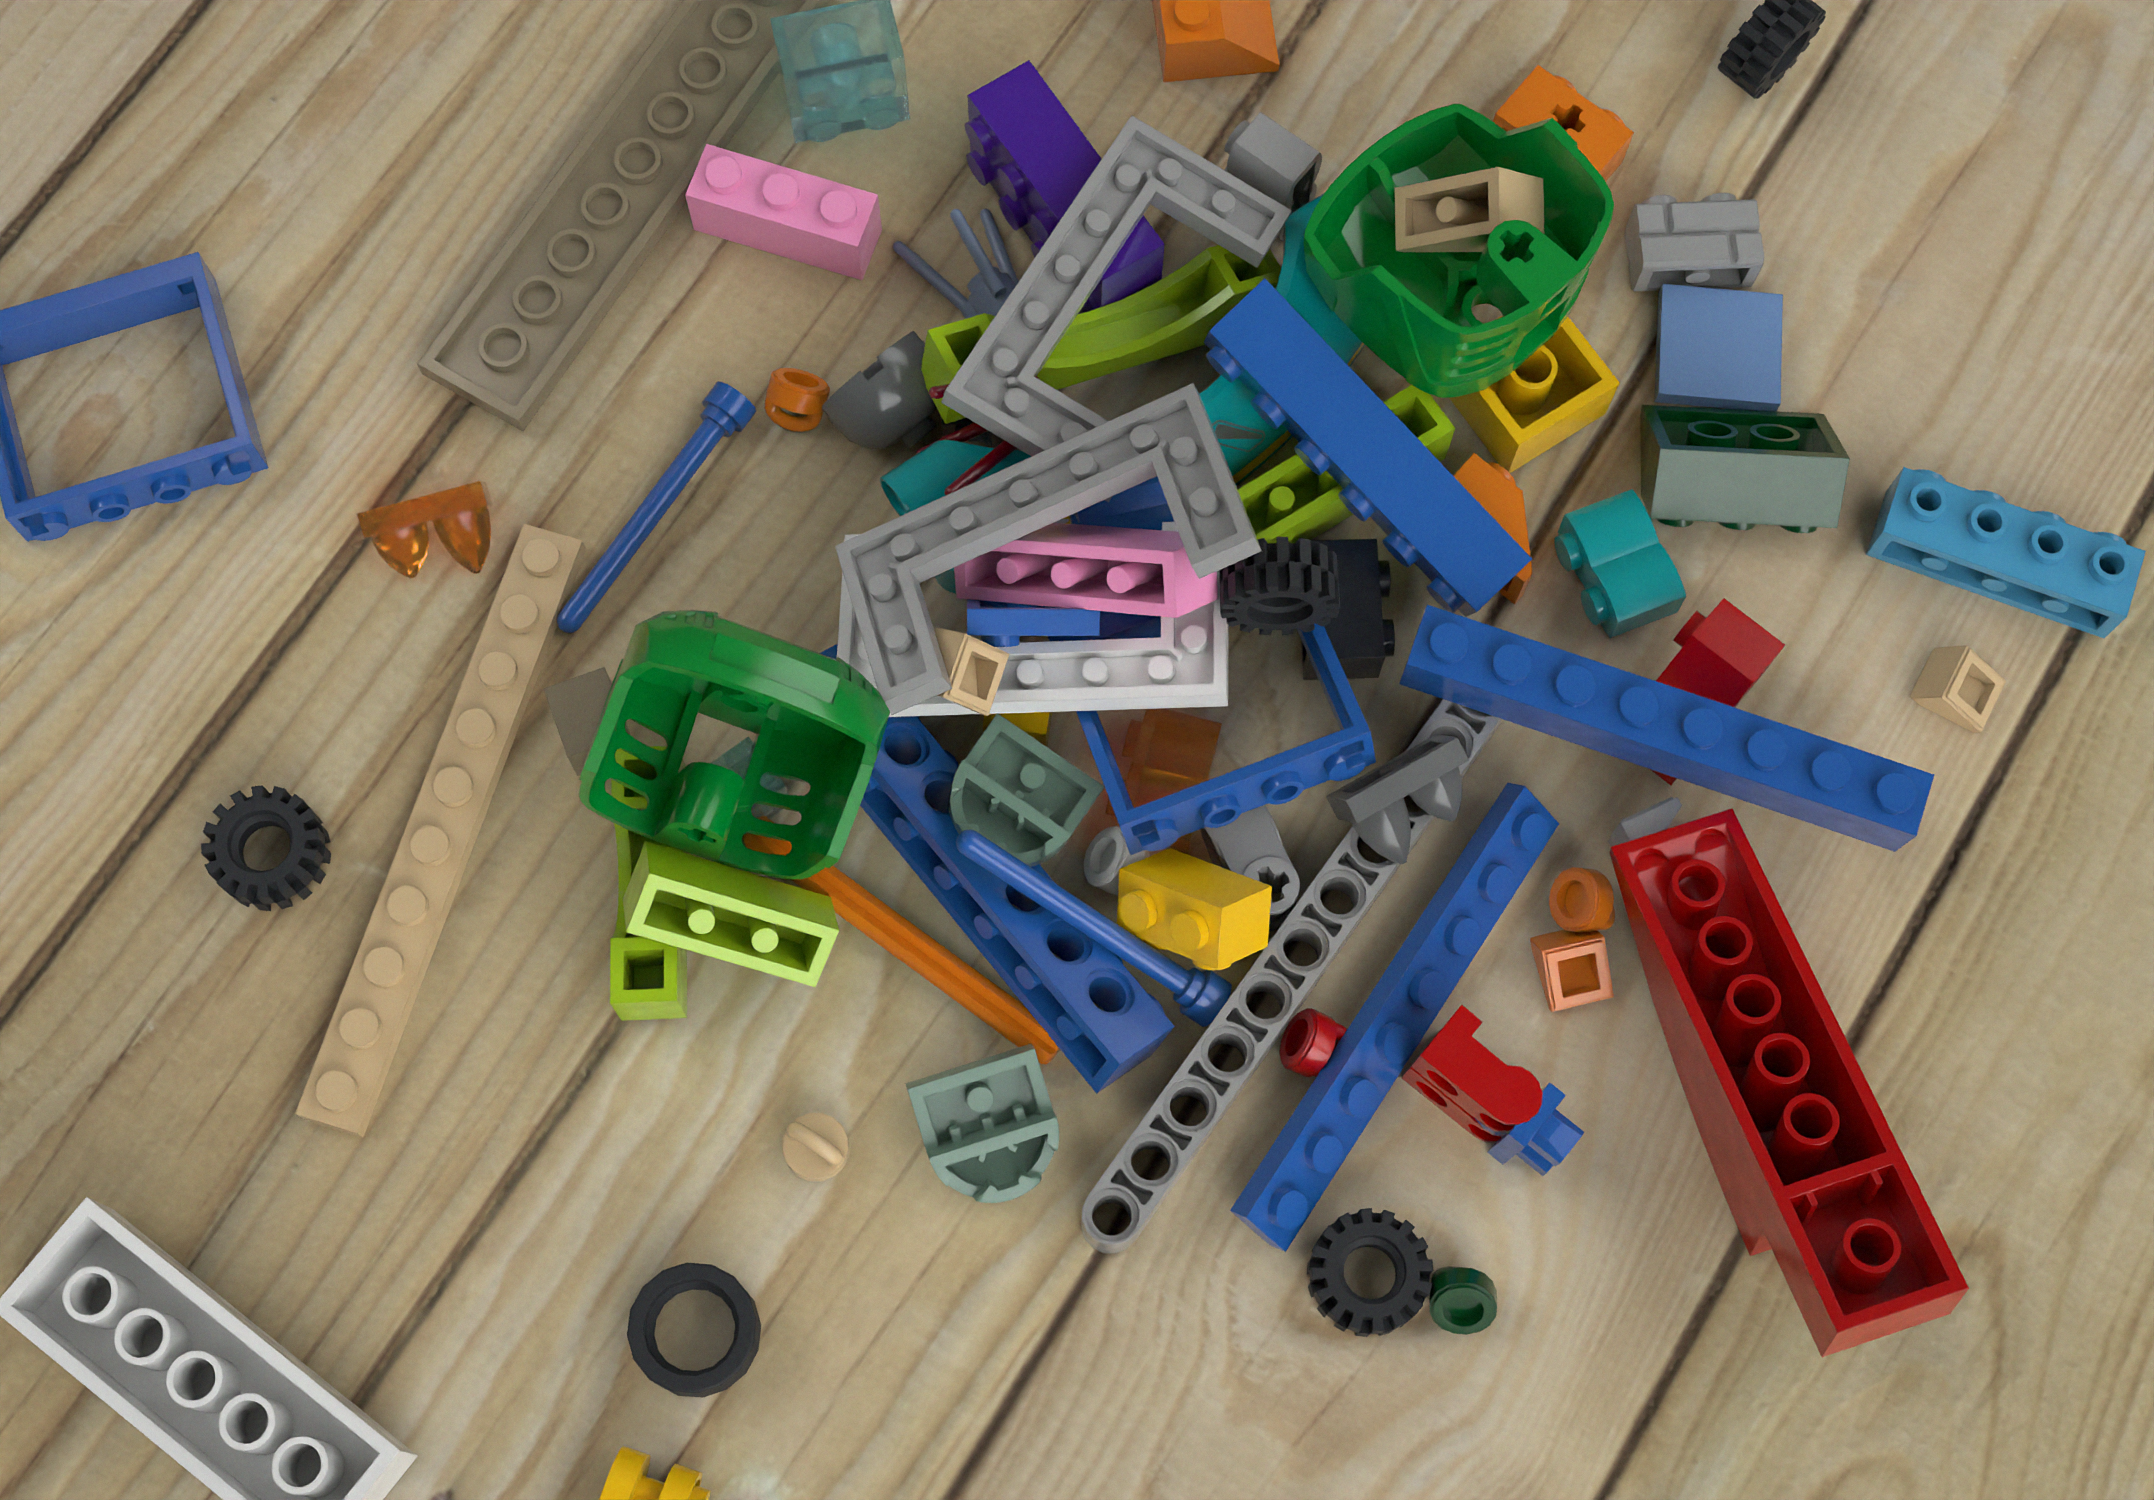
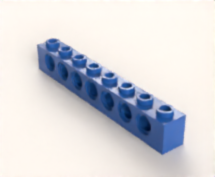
(904, 787)

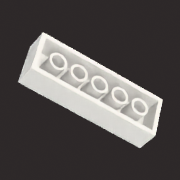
(195, 1369)

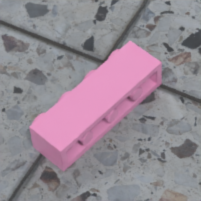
(1090, 571)

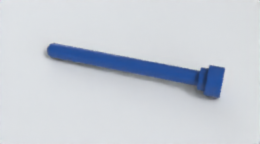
(723, 414)
(1197, 992)

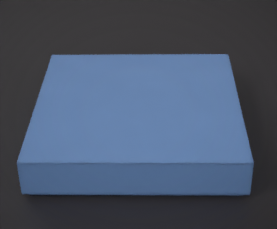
(1718, 348)

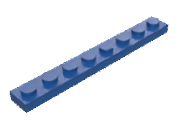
(1395, 1018)

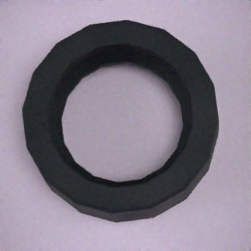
(648, 1307)

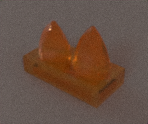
(457, 515)

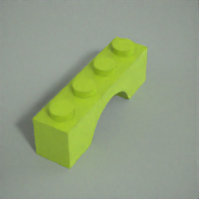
(645, 974)

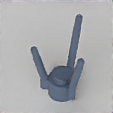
(989, 287)

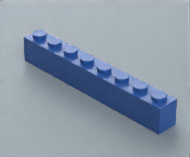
(1667, 729)

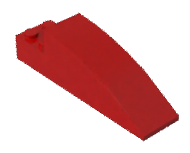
(1780, 1090)

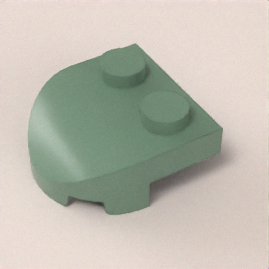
(1019, 793)
(988, 1125)

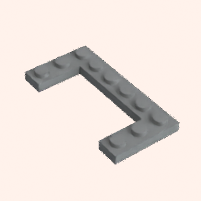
(1139, 169)
(1159, 439)

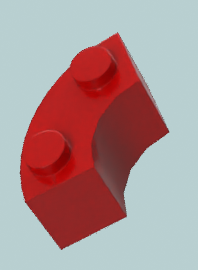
(1720, 657)

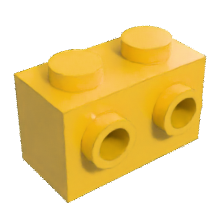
(1194, 908)

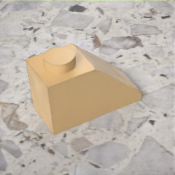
(1464, 209)

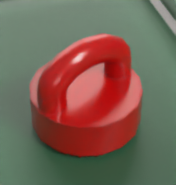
(1309, 1042)

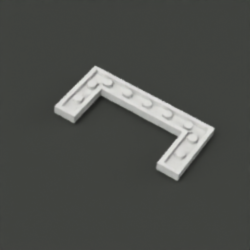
(1172, 671)

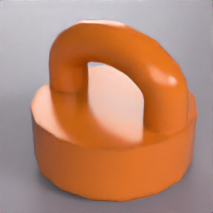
(798, 393)
(1582, 900)

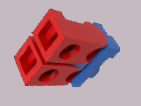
(1492, 1098)

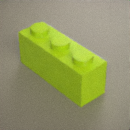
(730, 914)

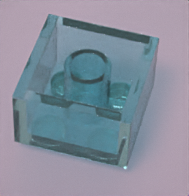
(841, 69)

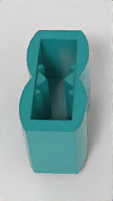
(1620, 564)

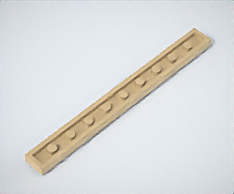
(441, 833)

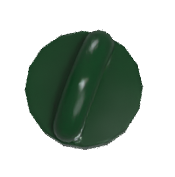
(1462, 1300)

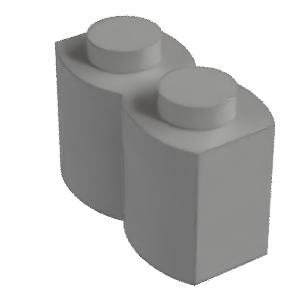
(1273, 162)

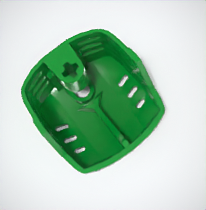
(1420, 304)
(811, 725)

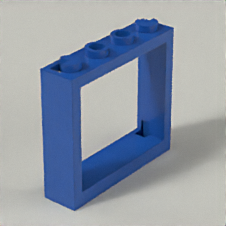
(95, 312)
(1229, 795)

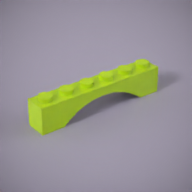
(1123, 334)

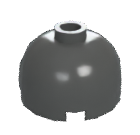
(886, 399)

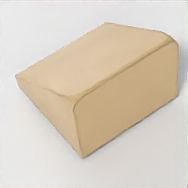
(972, 669)
(1958, 687)

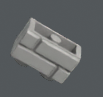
(1694, 242)

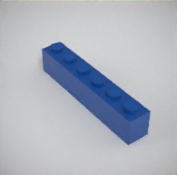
(1365, 450)

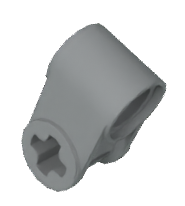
(1256, 851)

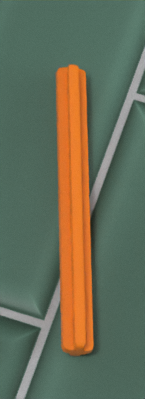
(920, 953)

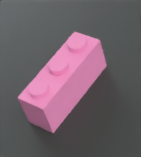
(784, 211)

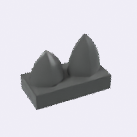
(1377, 798)

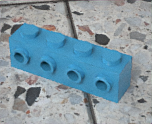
(2006, 552)

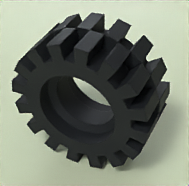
(1770, 43)
(1281, 588)
(240, 822)
(1398, 1243)

